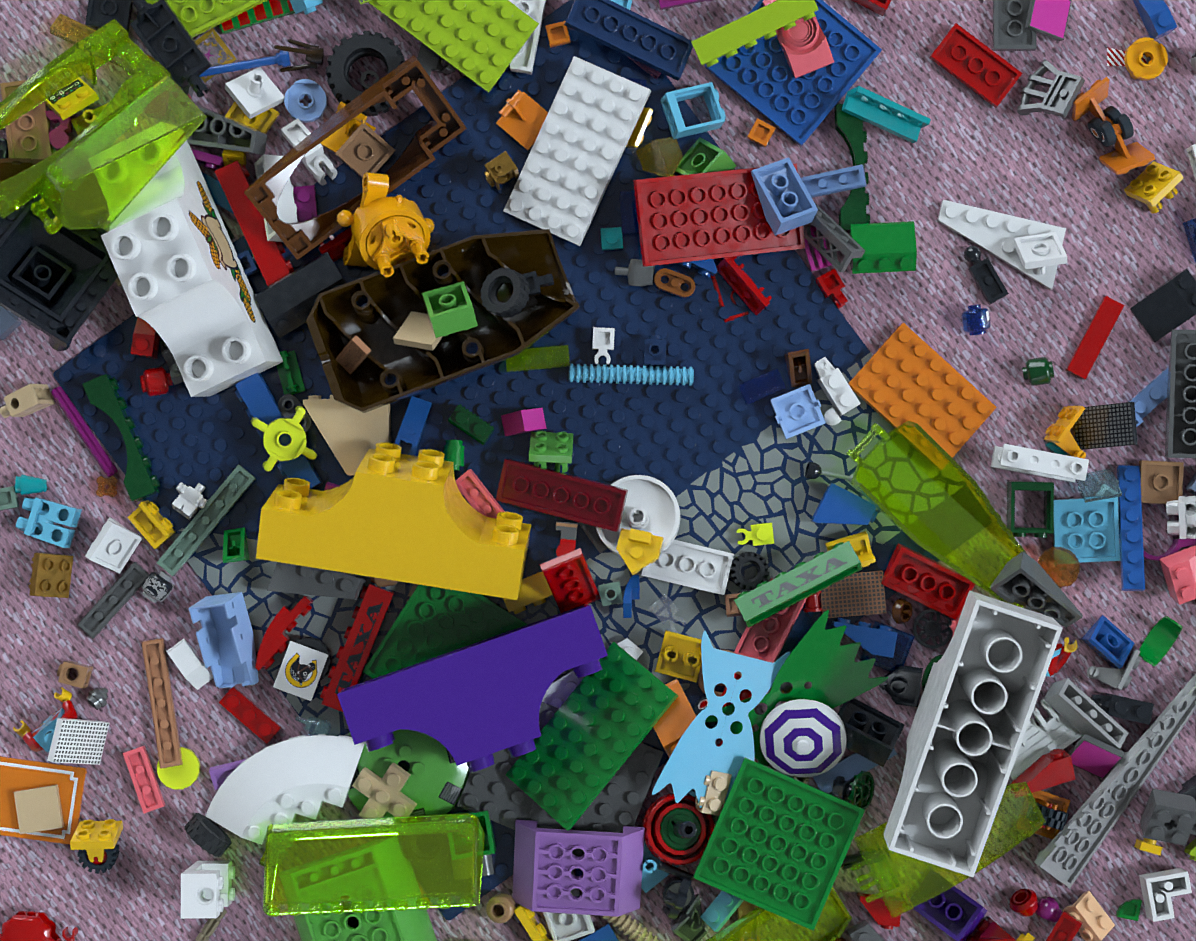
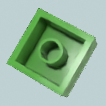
(449, 309)

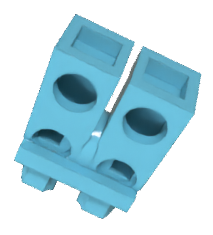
(42, 519)

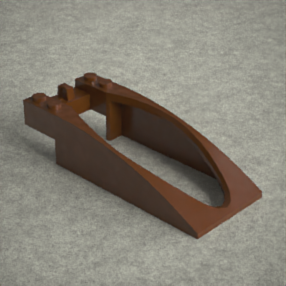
(408, 76)

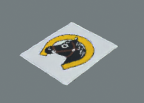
(300, 671)

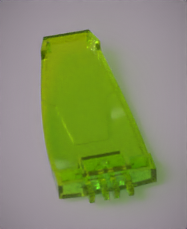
(909, 881)

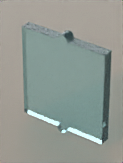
(1099, 486)

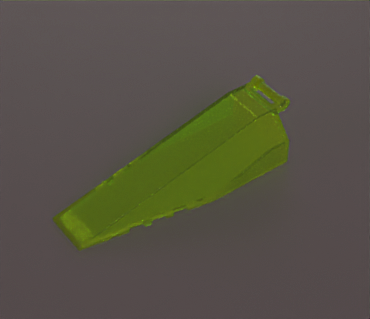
(934, 502)

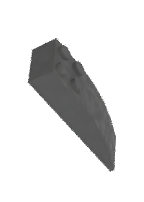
(1181, 396)

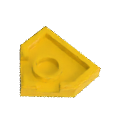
(638, 548)

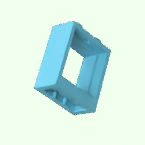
(674, 116)

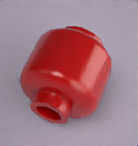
(155, 381)

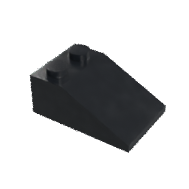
(1167, 305)

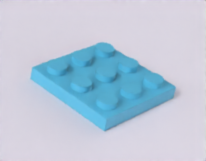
(1088, 528)

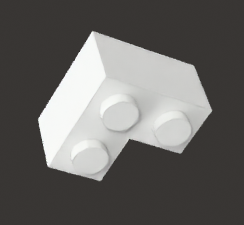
(1159, 888)

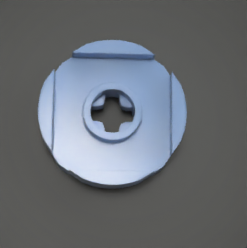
(297, 92)

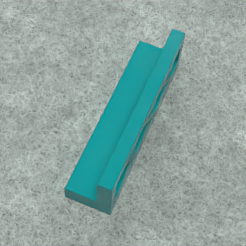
(884, 113)

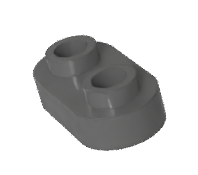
(289, 413)

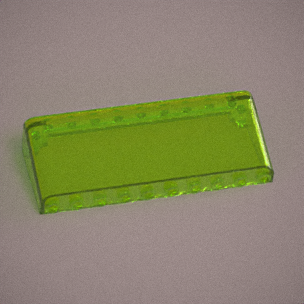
(373, 864)

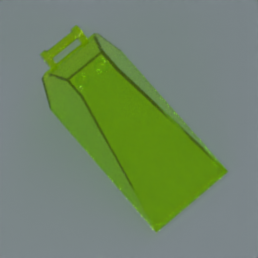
(117, 160)

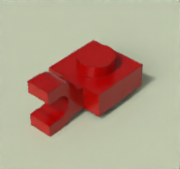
(831, 285)

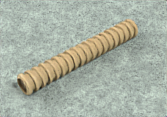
(631, 928)

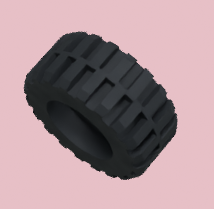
(352, 50)

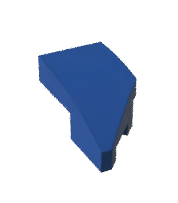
(631, 593)

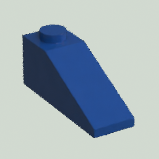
(1156, 17)

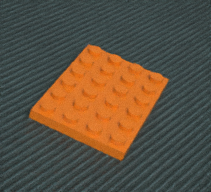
(917, 385)

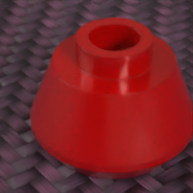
(1024, 902)

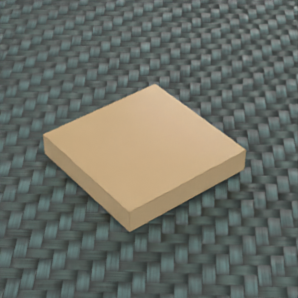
(417, 332)
(38, 809)

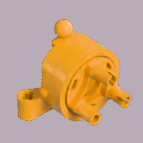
(385, 228)

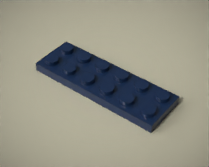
(631, 35)

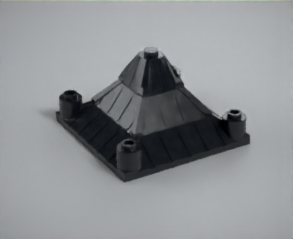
(52, 277)

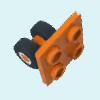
(1089, 102)
(1123, 157)

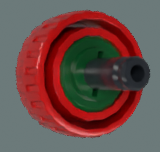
(676, 830)

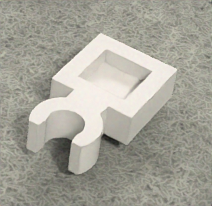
(602, 341)

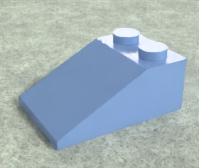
(783, 196)

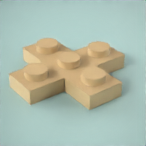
(384, 793)

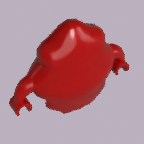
(33, 927)

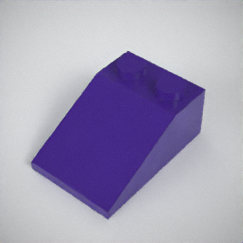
(953, 913)

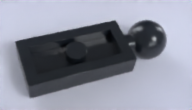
(985, 275)

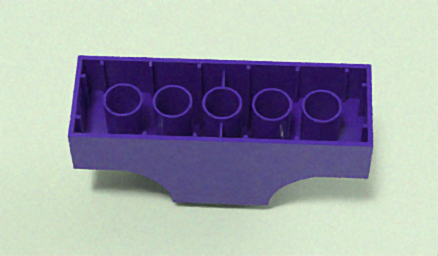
(479, 694)

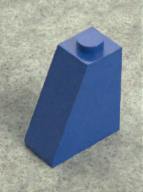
(843, 507)

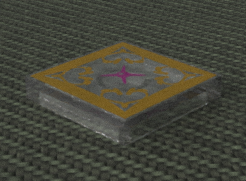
(215, 51)

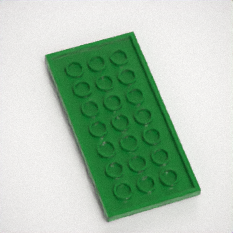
(591, 736)

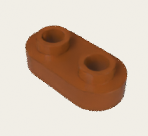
(675, 281)

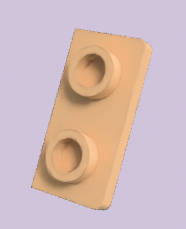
(1095, 920)

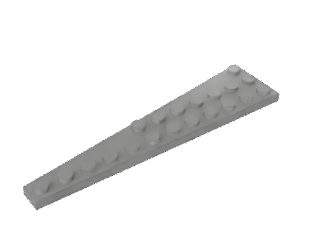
(1090, 825)

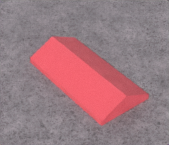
(768, 636)

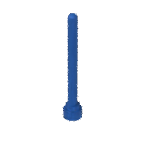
(280, 58)

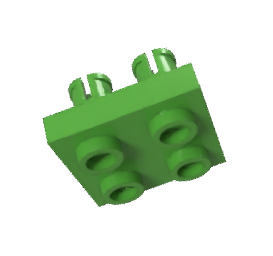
(551, 448)

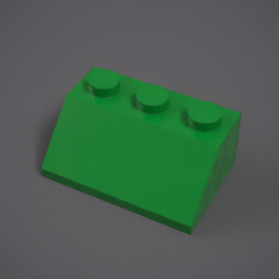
(886, 247)

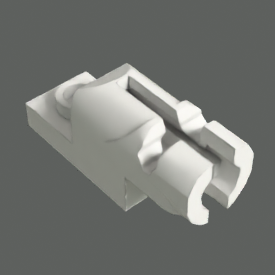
(315, 158)

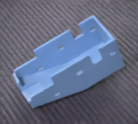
(228, 639)

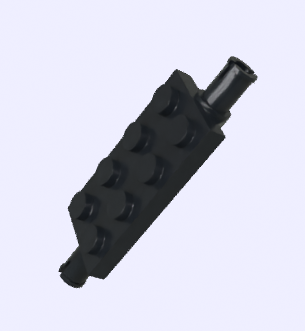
(171, 44)

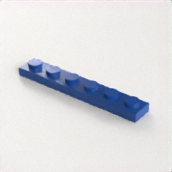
(1131, 529)

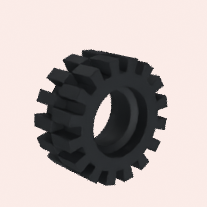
(739, 561)

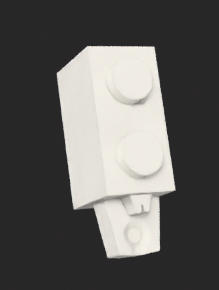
(835, 387)

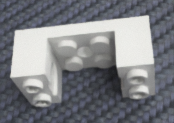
(203, 889)

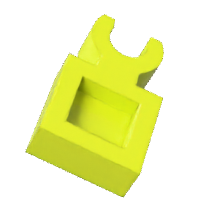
(760, 534)

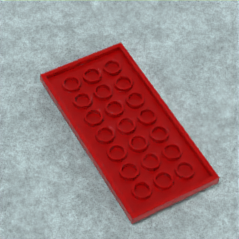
(705, 218)

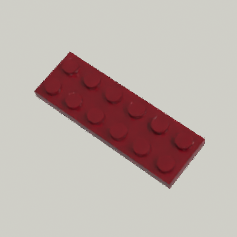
(561, 495)

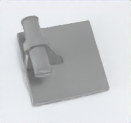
(1116, 677)

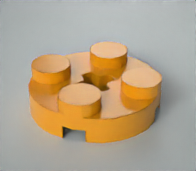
(1151, 49)

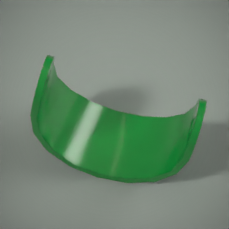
(1159, 640)

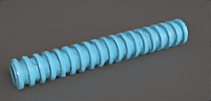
(631, 374)

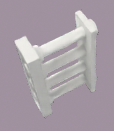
(1039, 463)

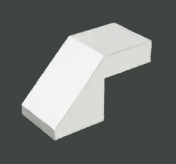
(189, 664)

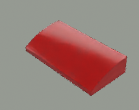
(927, 581)

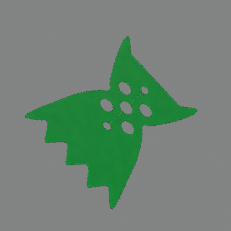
(824, 664)

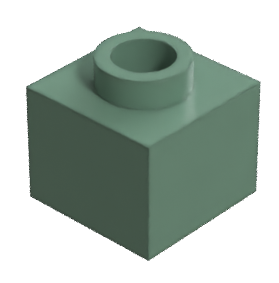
(615, 586)

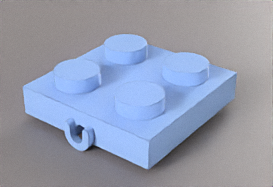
(797, 411)

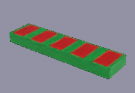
(259, 14)

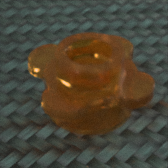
(111, 482)

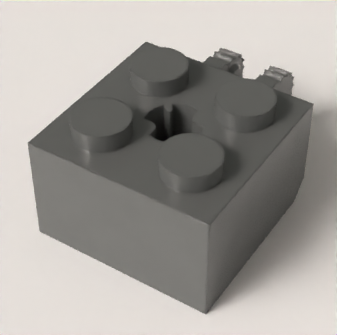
(1169, 817)

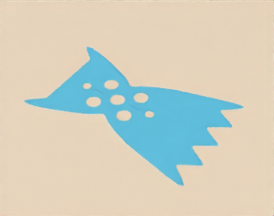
(696, 750)

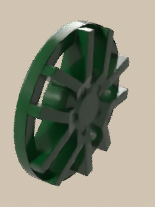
(861, 789)

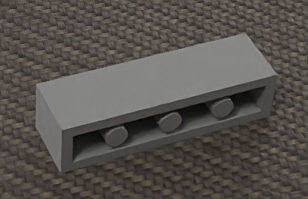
(1084, 713)

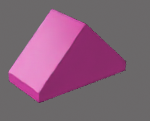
(523, 421)

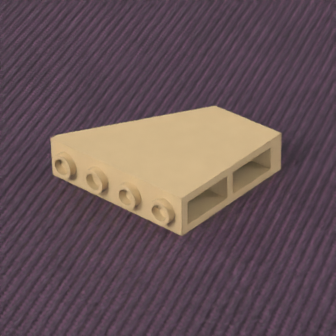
(349, 430)

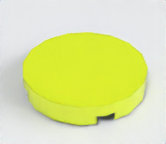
(183, 775)

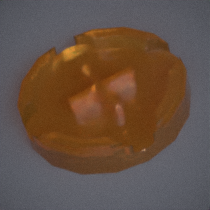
(1060, 565)

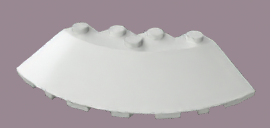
(285, 782)

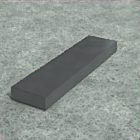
(113, 600)

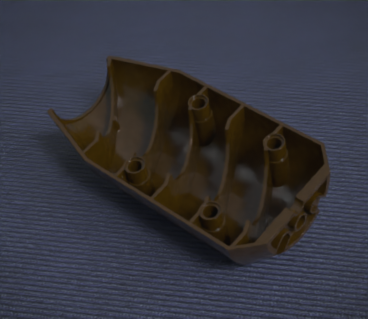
(400, 370)

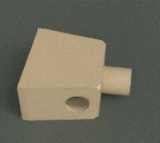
(27, 401)

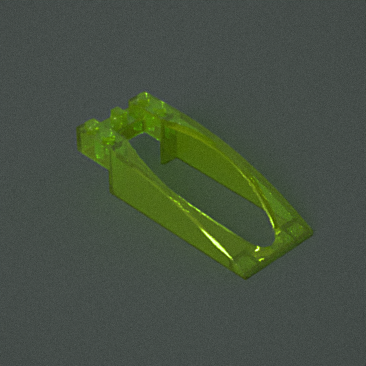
(79, 60)

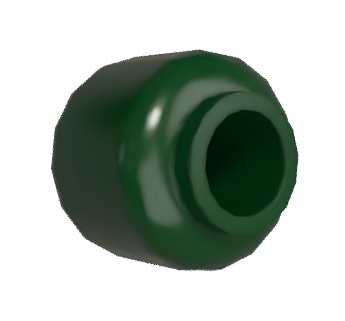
(1038, 371)

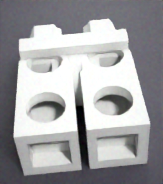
(1186, 509)

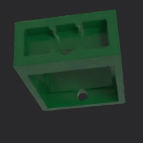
(1048, 488)

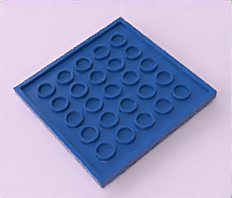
(798, 104)

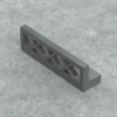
(837, 237)

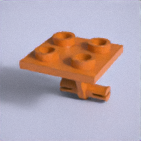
(522, 119)

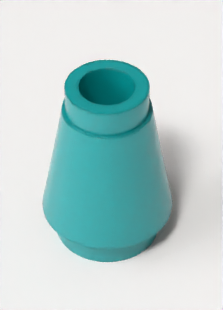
(29, 485)

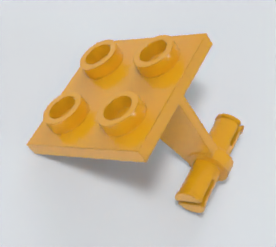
(338, 138)
(1060, 431)

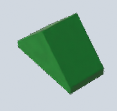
(235, 546)

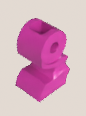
(59, 136)

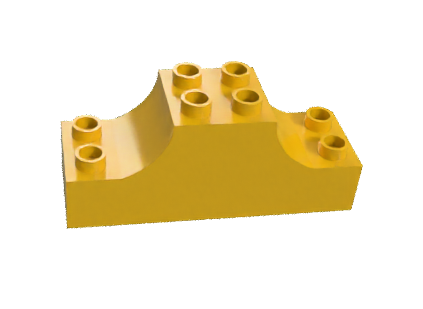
(396, 523)

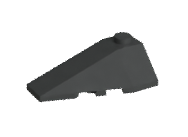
(1029, 585)

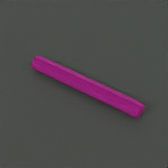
(84, 431)

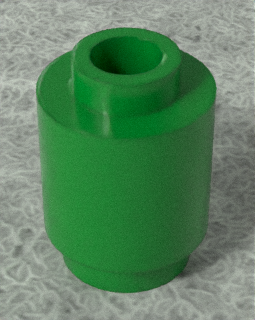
(454, 453)

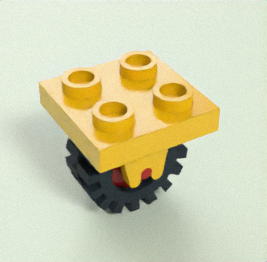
(97, 843)

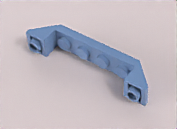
(1150, 396)

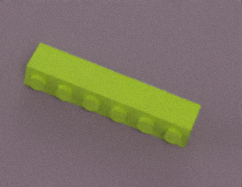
(750, 28)

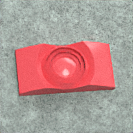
(804, 46)

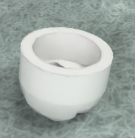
(831, 417)

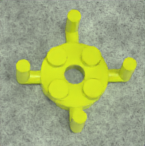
(284, 426)

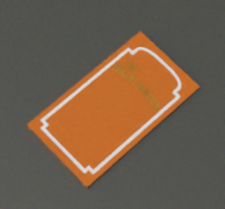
(28, 774)

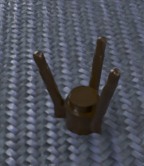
(313, 55)

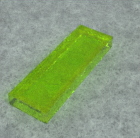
(539, 359)

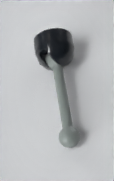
(814, 470)

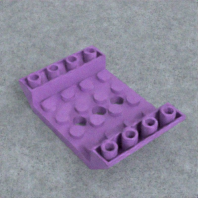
(609, 867)

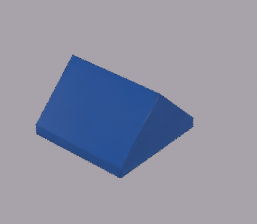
(1108, 642)

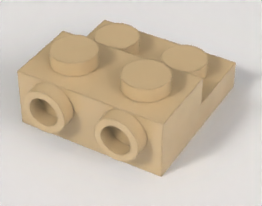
(715, 794)

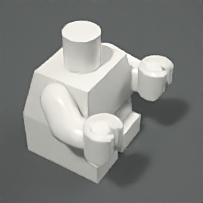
(189, 500)

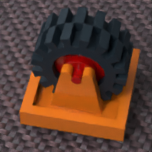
(1054, 812)

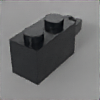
(1125, 707)

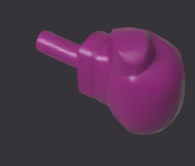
(1048, 909)

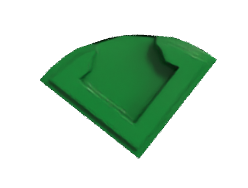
(1130, 909)

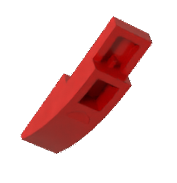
(275, 638)

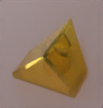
(660, 156)

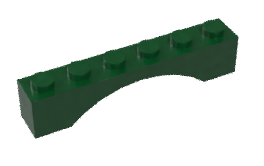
(854, 136)
(138, 478)

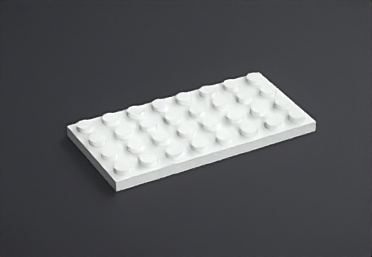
(577, 150)

